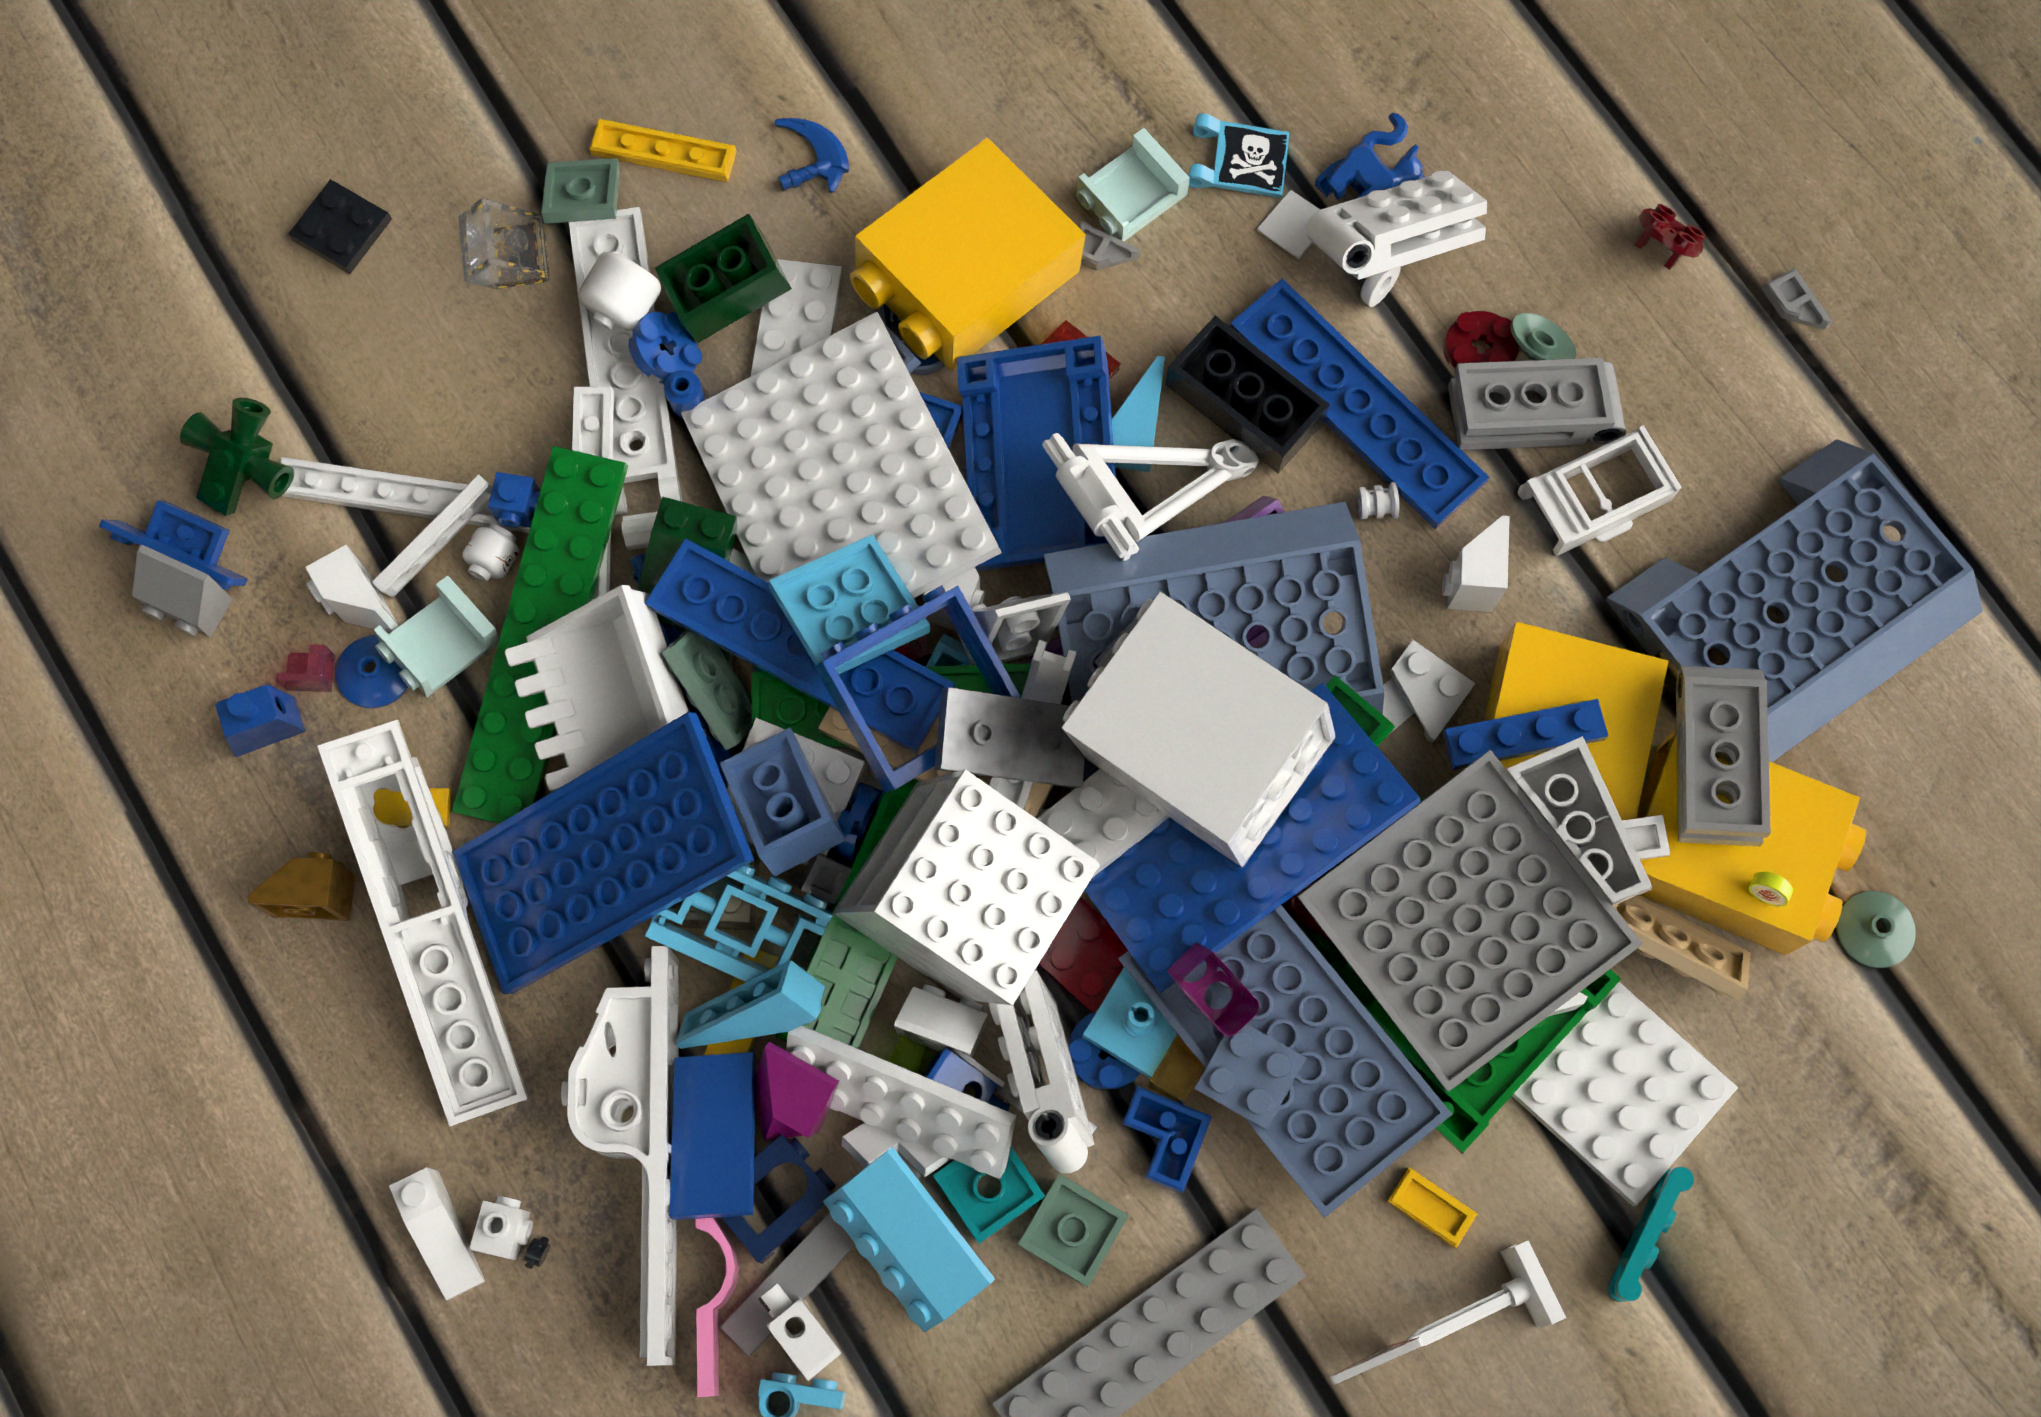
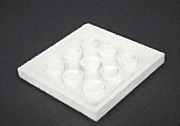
(1625, 1093)

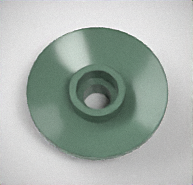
(1541, 338)
(1862, 940)

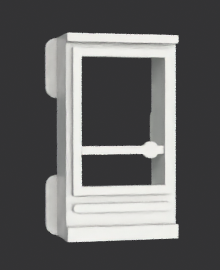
(1566, 512)

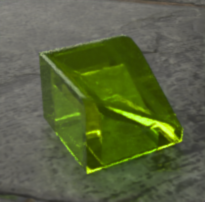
(908, 1054)

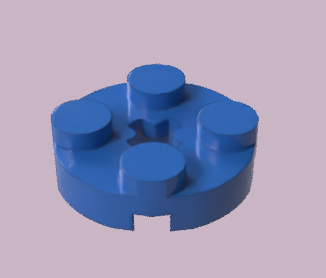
(665, 329)
(854, 822)
(1090, 1068)

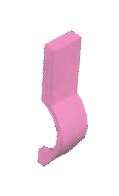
(708, 1314)

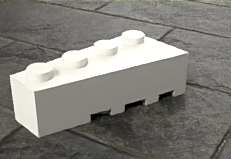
(1580, 810)

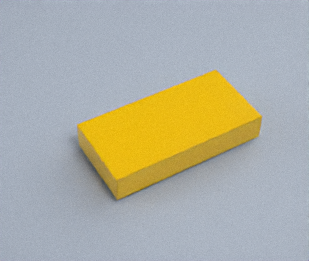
(393, 810)
(1431, 1207)

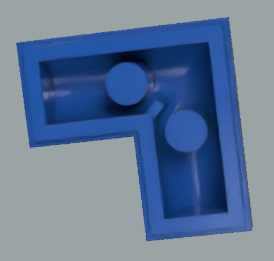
(1179, 1136)

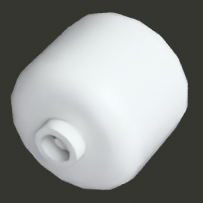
(618, 291)

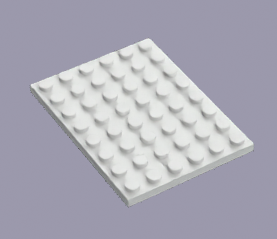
(836, 454)

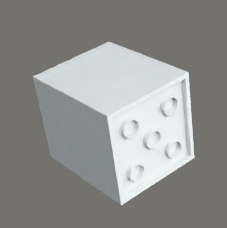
(1200, 727)
(967, 888)

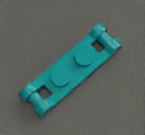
(1641, 1247)

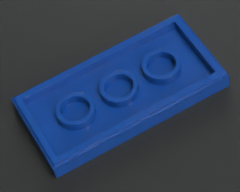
(713, 1136)

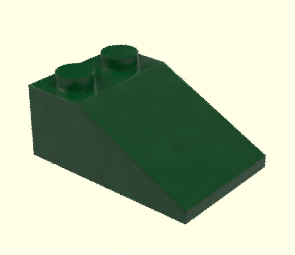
(671, 526)

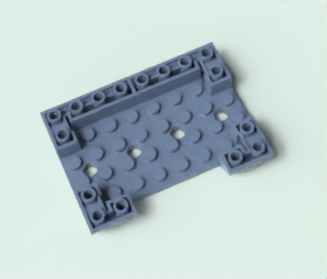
(1233, 575)
(1834, 635)

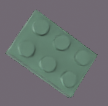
(711, 687)

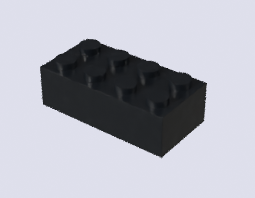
(1246, 394)

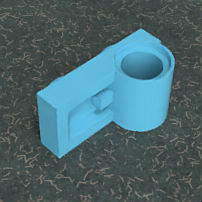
(821, 1393)

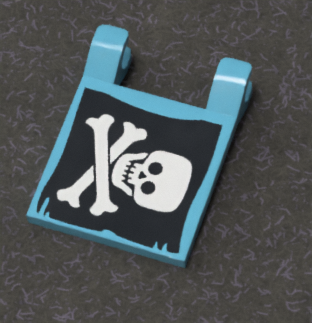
(1245, 157)

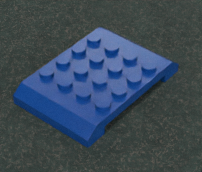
(1008, 411)

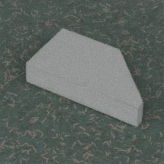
(1105, 250)
(1796, 301)

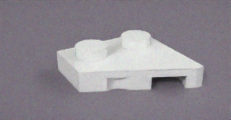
(1430, 687)

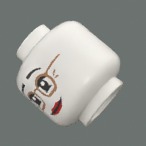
(490, 552)

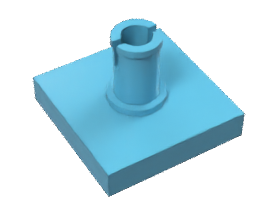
(1131, 1027)

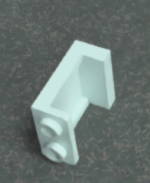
(1133, 187)

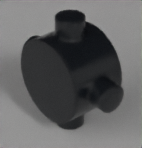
(536, 1252)

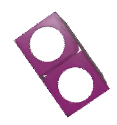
(1240, 1007)

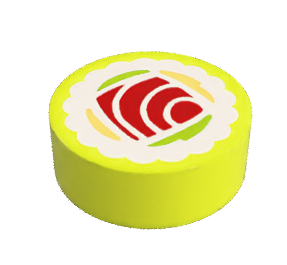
(1771, 889)

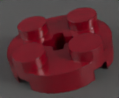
(1484, 327)

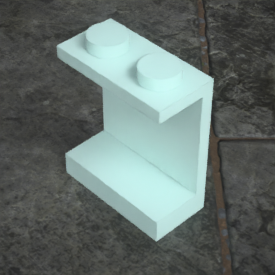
(438, 640)

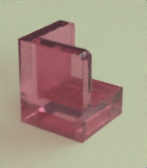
(309, 670)

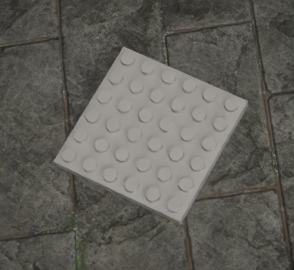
(1469, 920)

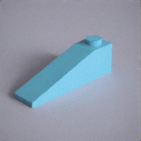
(761, 1007)

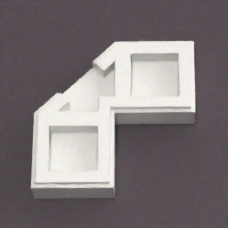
(870, 1142)

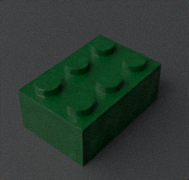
(722, 278)

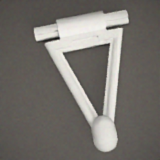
(1108, 506)

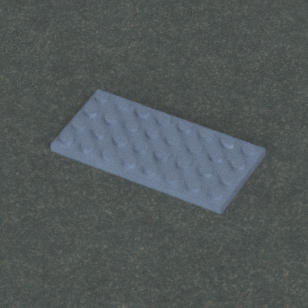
(1356, 1092)

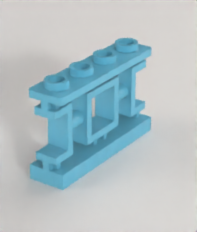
(725, 952)

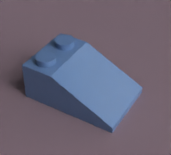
(781, 802)

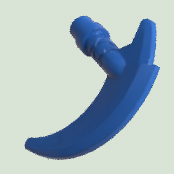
(830, 153)

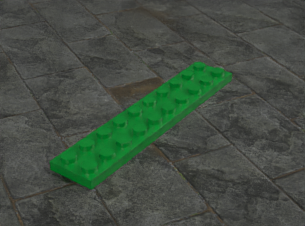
(552, 580)

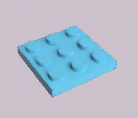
(843, 595)

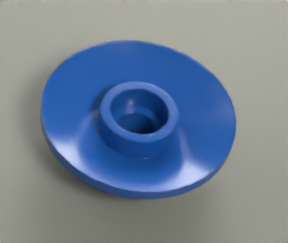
(368, 689)

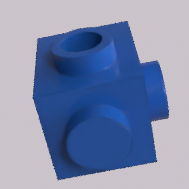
(513, 499)

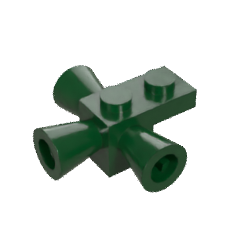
(235, 456)

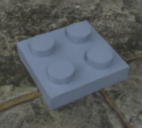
(1251, 1074)

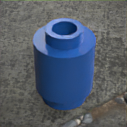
(683, 391)

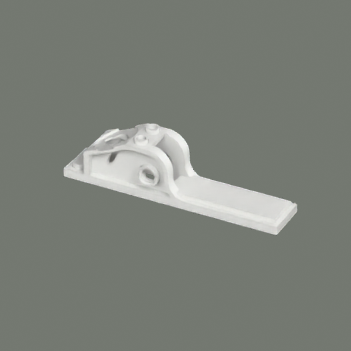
(433, 950)
(638, 1075)

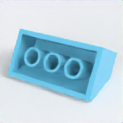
(908, 1240)

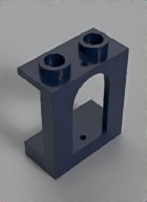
(817, 1190)

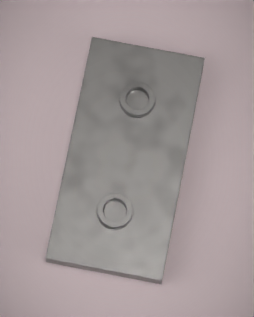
(1006, 739)

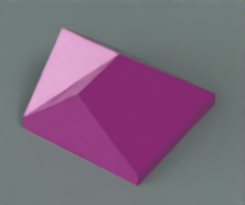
(791, 1095)

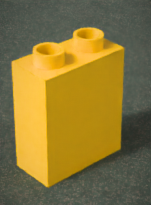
(966, 255)
(1554, 669)
(1806, 844)

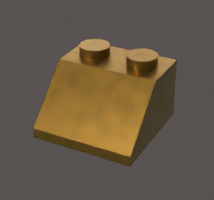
(307, 890)

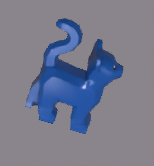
(1364, 168)

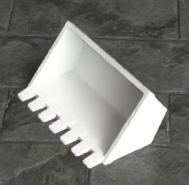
(599, 680)

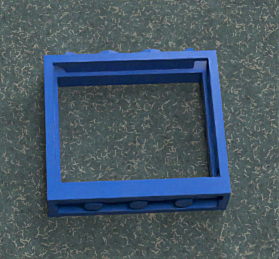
(975, 642)

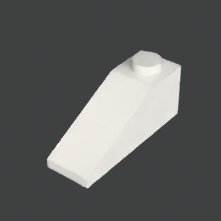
(437, 1231)

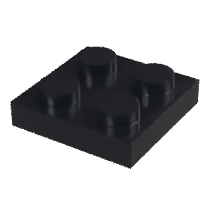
(340, 226)

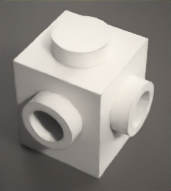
(502, 1228)

